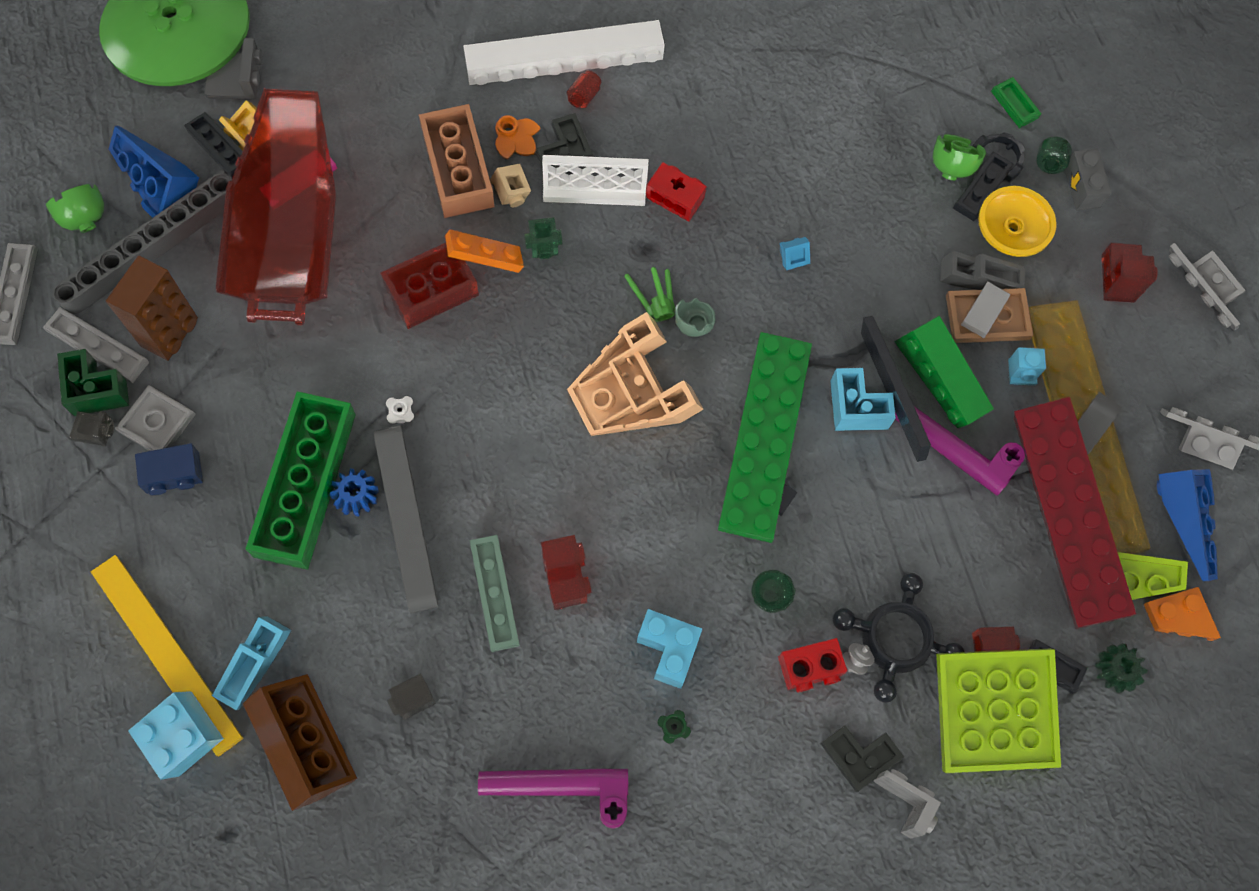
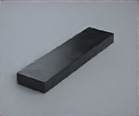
(215, 142)

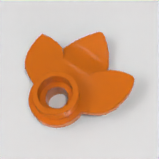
(517, 139)

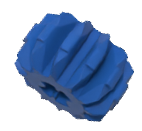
(344, 488)

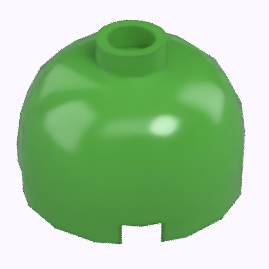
(956, 157)
(78, 208)

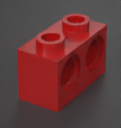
(809, 658)

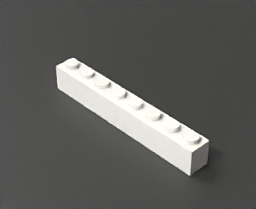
(564, 52)

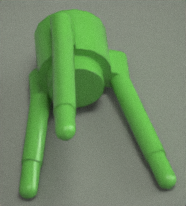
(662, 306)

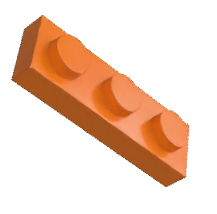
(484, 251)

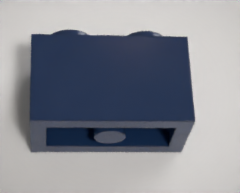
(168, 469)

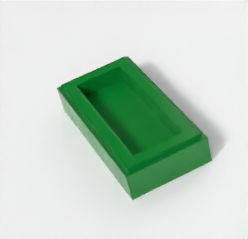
(1016, 102)

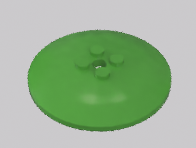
(172, 49)

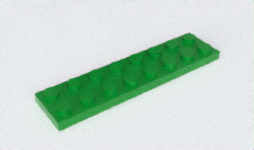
(765, 438)

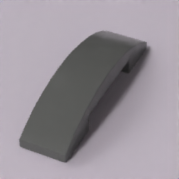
(1097, 419)

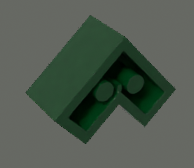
(86, 388)

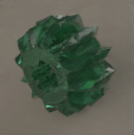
(1127, 659)

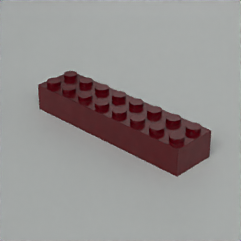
(1073, 514)

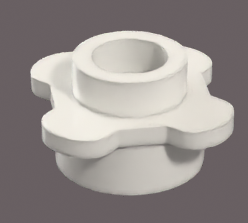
(399, 417)

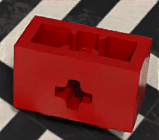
(676, 191)

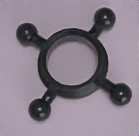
(844, 620)

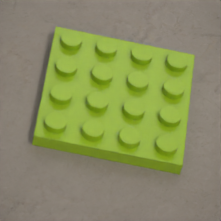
(998, 710)

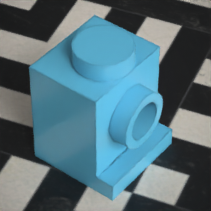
(1026, 366)

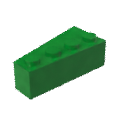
(945, 372)

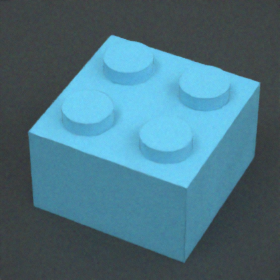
(175, 734)

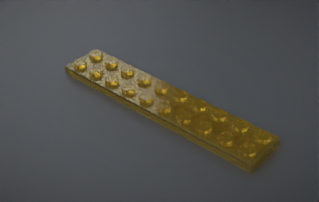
(1074, 374)

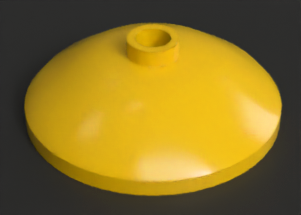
(1025, 213)

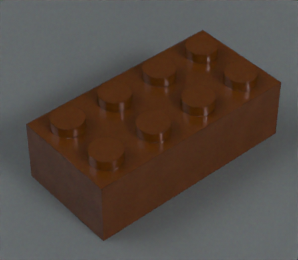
(152, 308)

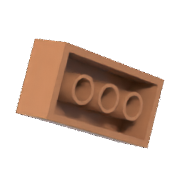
(456, 161)

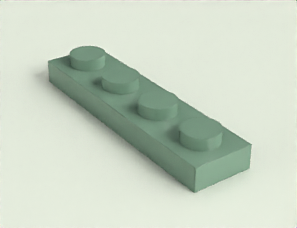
(494, 593)

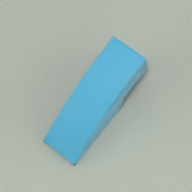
(251, 662)

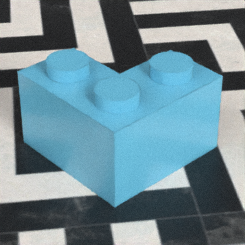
(854, 407)
(675, 640)

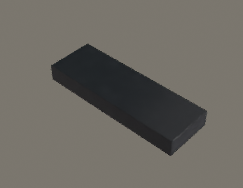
(982, 185)

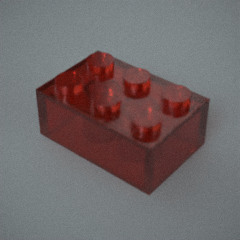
(429, 285)

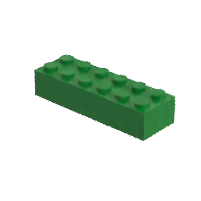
(301, 481)

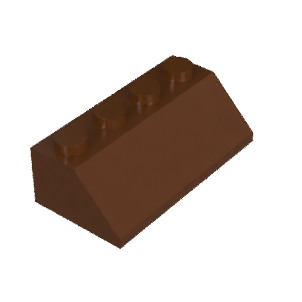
(299, 740)

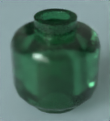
(1054, 155)

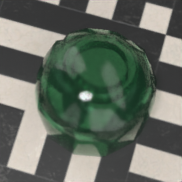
(773, 591)

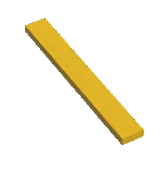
(162, 646)

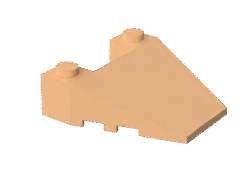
(622, 390)

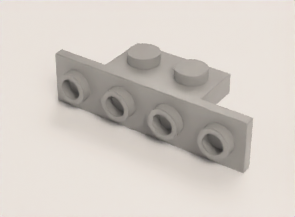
(1214, 281)
(1211, 443)

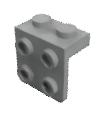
(922, 817)

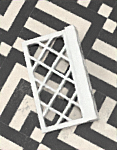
(590, 189)

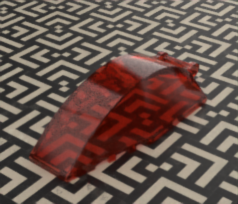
(280, 210)

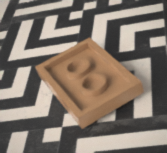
(1010, 325)

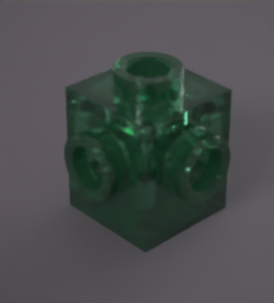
(543, 238)

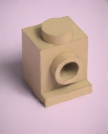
(511, 185)

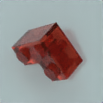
(1126, 272)
(563, 571)

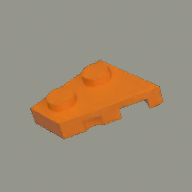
(1183, 614)

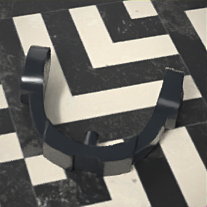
(1011, 143)

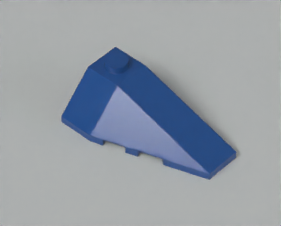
(153, 173)
(1187, 502)

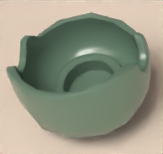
(694, 317)

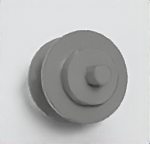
(858, 658)

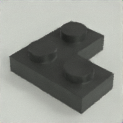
(570, 139)
(859, 764)

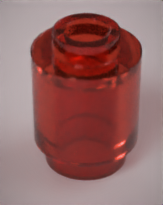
(584, 89)

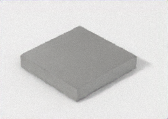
(155, 420)

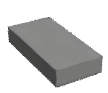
(985, 309)

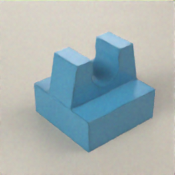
(795, 253)

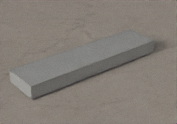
(14, 289)
(101, 346)

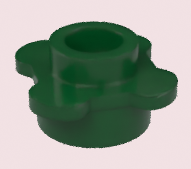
(677, 719)

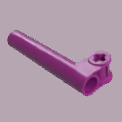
(991, 474)
(606, 783)

